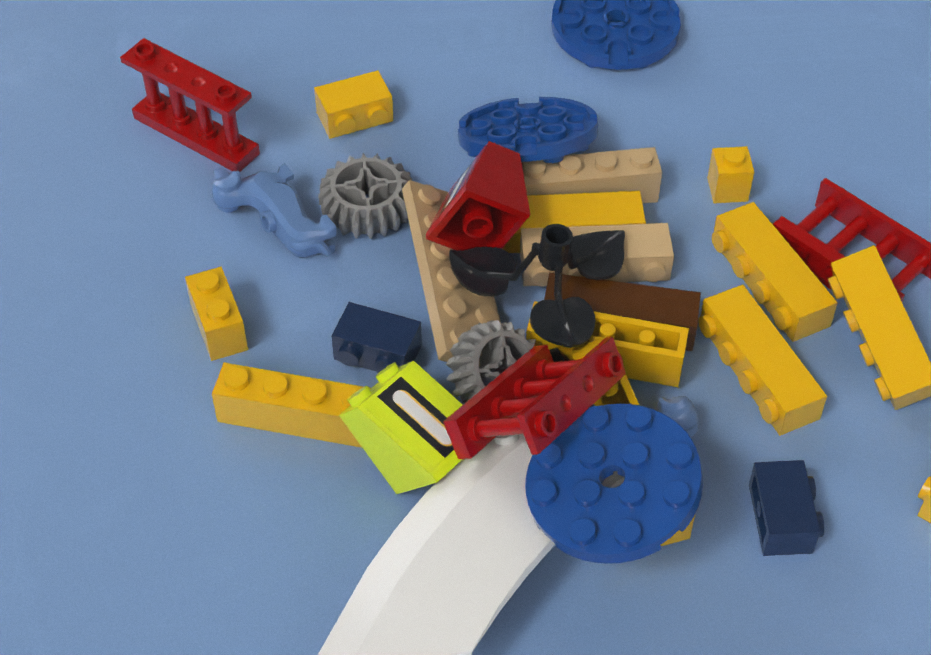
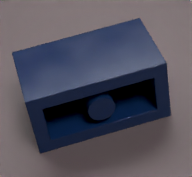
(375, 338)
(785, 508)

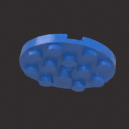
(643, 37)
(533, 129)
(624, 521)

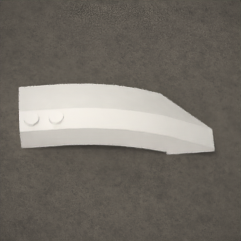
(449, 561)

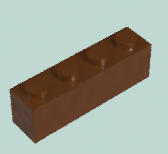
(634, 301)

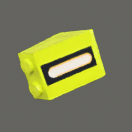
(404, 426)

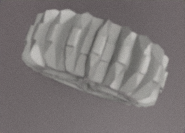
(345, 200)
(500, 349)

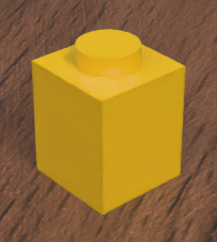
(730, 174)

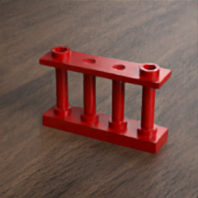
(181, 123)
(859, 219)
(535, 399)

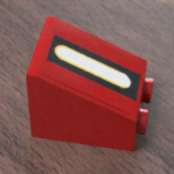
(484, 203)

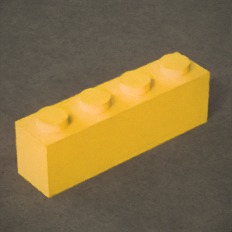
(581, 210)
(773, 272)
(883, 326)
(648, 348)
(761, 360)
(283, 403)

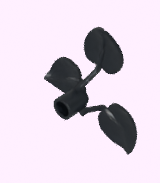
(558, 321)

